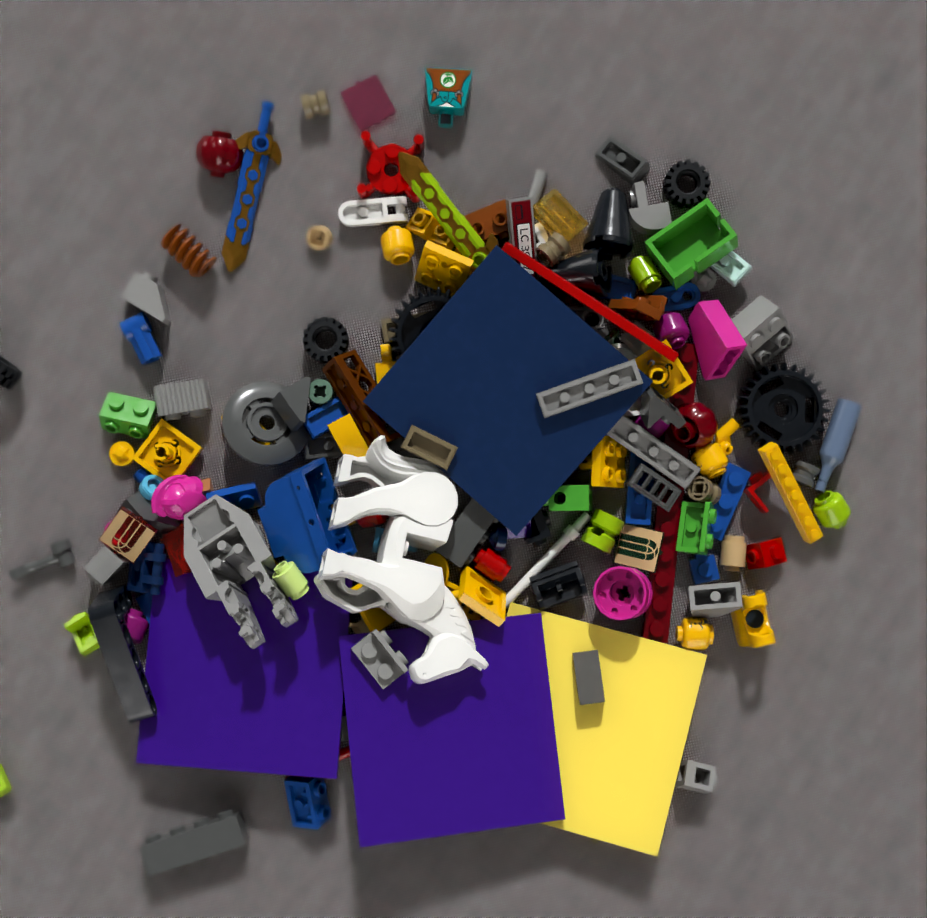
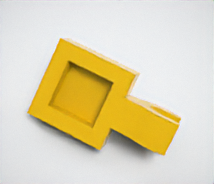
(387, 362)

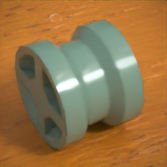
(323, 394)

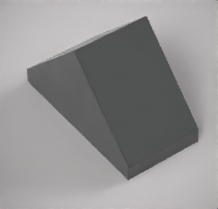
(292, 403)

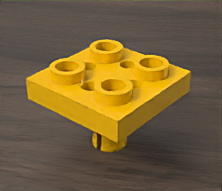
(445, 265)
(675, 378)
(166, 452)
(607, 464)

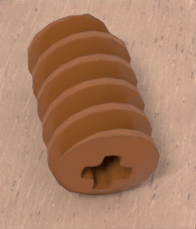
(186, 252)

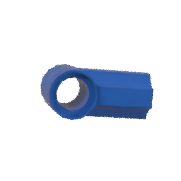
(138, 332)

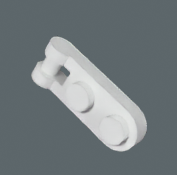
(373, 212)

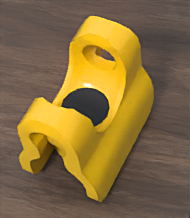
(752, 622)

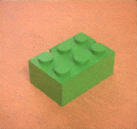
(691, 243)

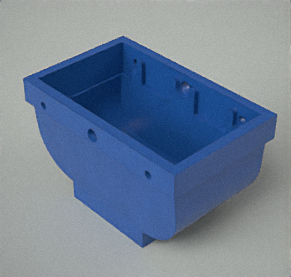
(299, 517)

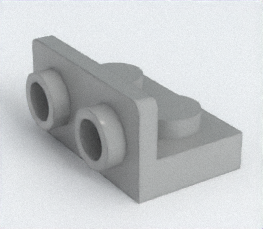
(380, 658)

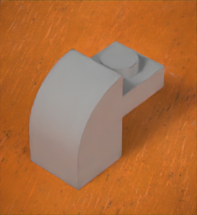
(644, 217)

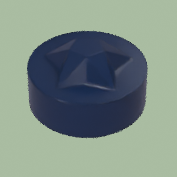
(498, 538)

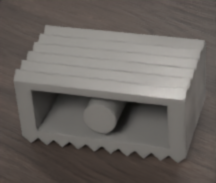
(182, 398)

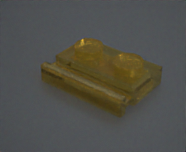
(559, 215)

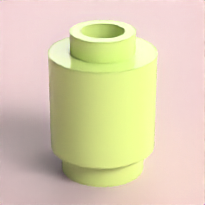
(290, 580)

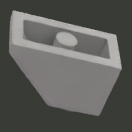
(147, 295)
(715, 599)

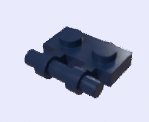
(143, 575)

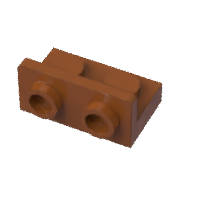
(640, 308)

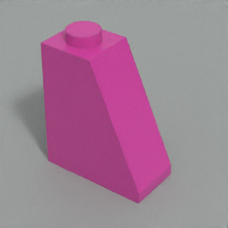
(715, 339)

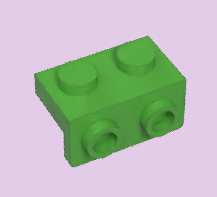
(127, 415)
(695, 528)

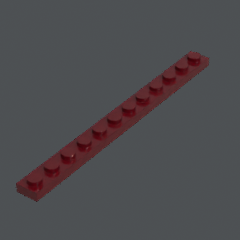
(658, 615)

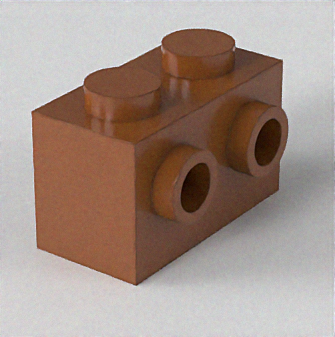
(490, 220)

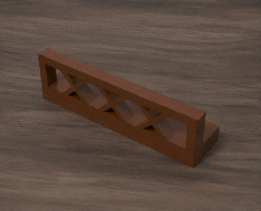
(345, 384)

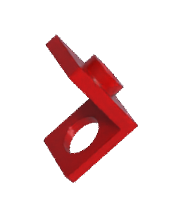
(755, 482)

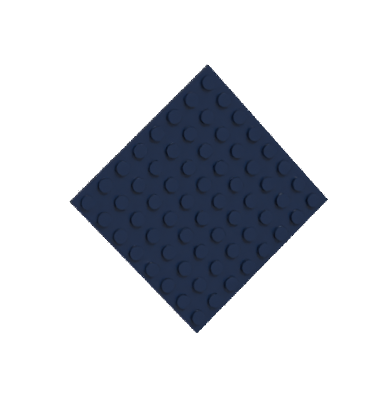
(477, 385)

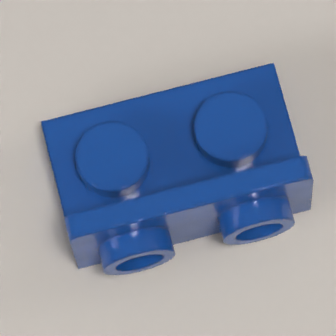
(307, 801)

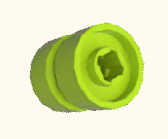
(609, 524)

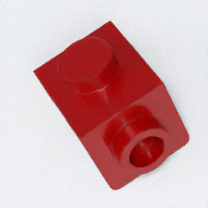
(765, 553)

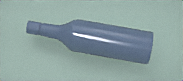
(837, 439)

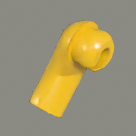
(724, 434)

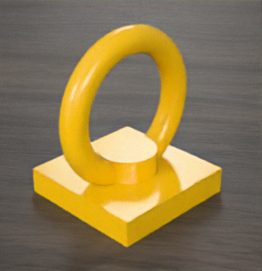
(481, 596)

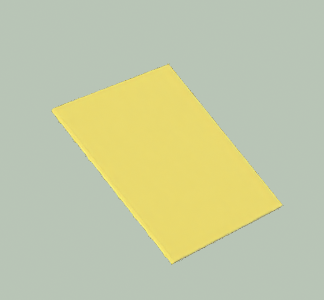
(627, 751)

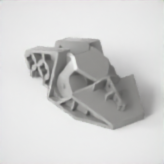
(224, 553)

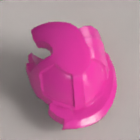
(177, 496)

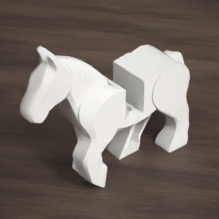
(412, 592)

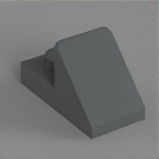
(657, 406)

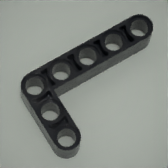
(120, 654)

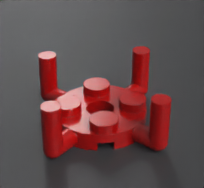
(379, 160)

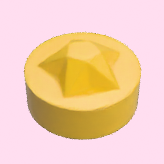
(122, 453)

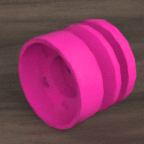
(611, 601)

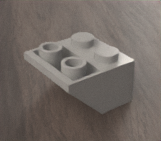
(763, 331)

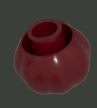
(219, 153)
(699, 425)

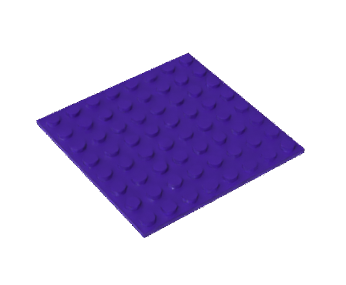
(239, 704)
(457, 749)

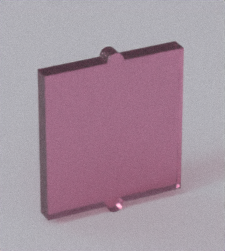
(368, 102)

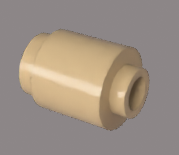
(733, 552)

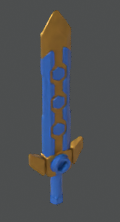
(249, 186)

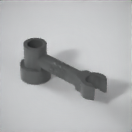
(61, 554)

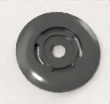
(242, 424)

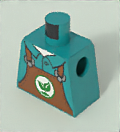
(447, 92)

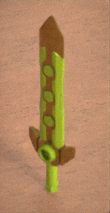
(444, 211)

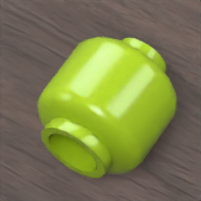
(831, 509)

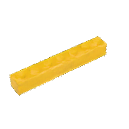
(790, 492)

